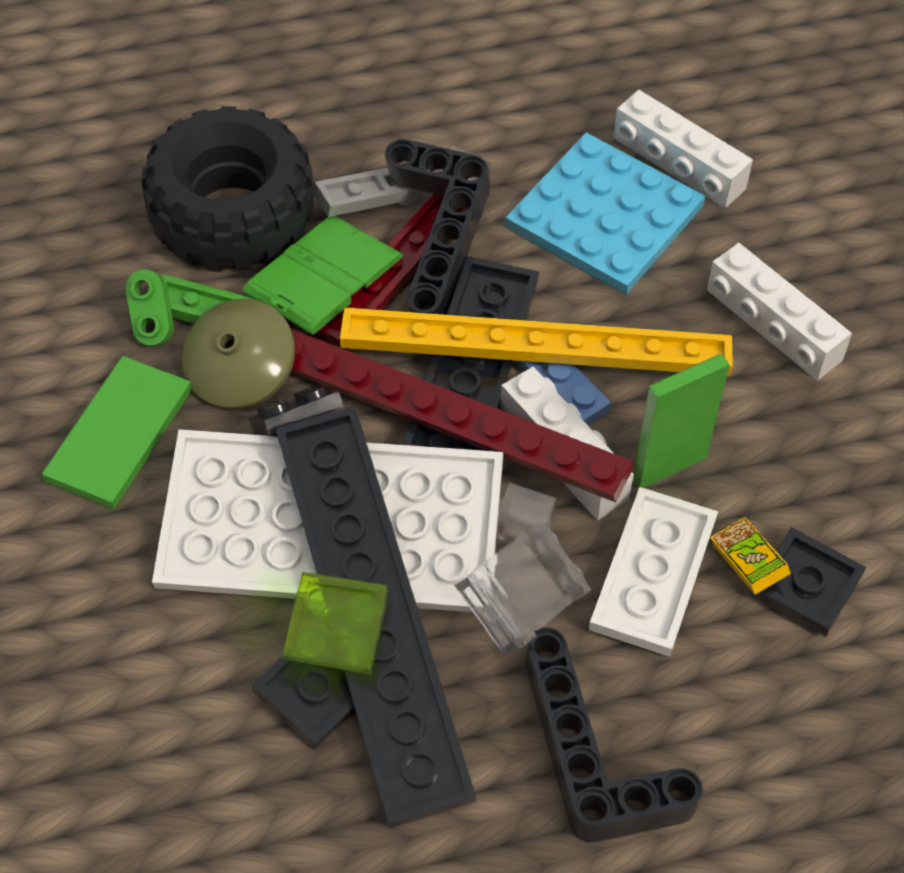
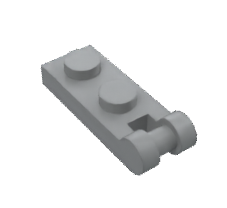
(361, 192)

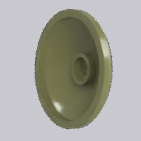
(251, 367)

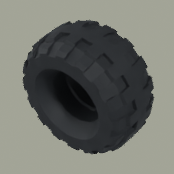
(218, 153)

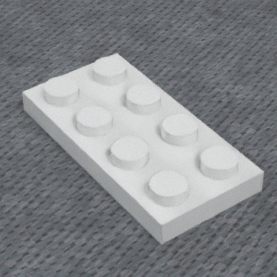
(653, 571)

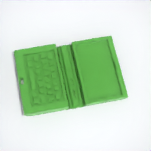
(321, 273)

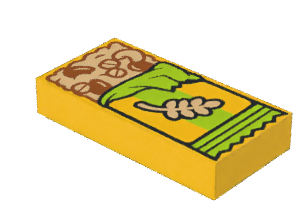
(750, 555)

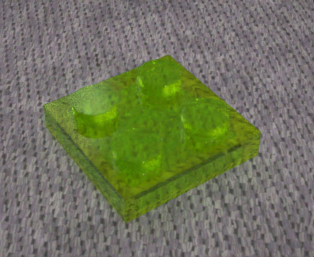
(336, 622)

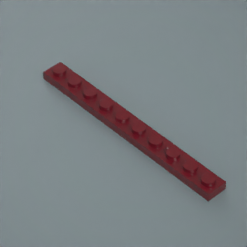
(462, 417)

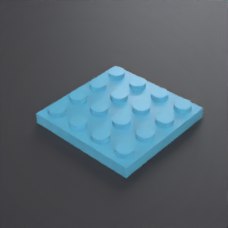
(605, 212)

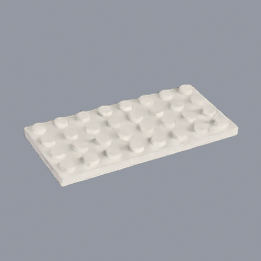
(240, 531)

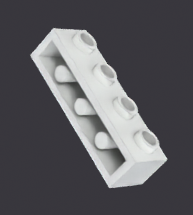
(682, 148)
(778, 311)
(537, 401)

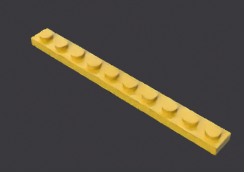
(530, 340)

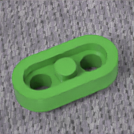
(152, 305)

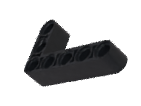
(448, 225)
(583, 753)

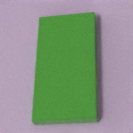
(679, 420)
(117, 432)

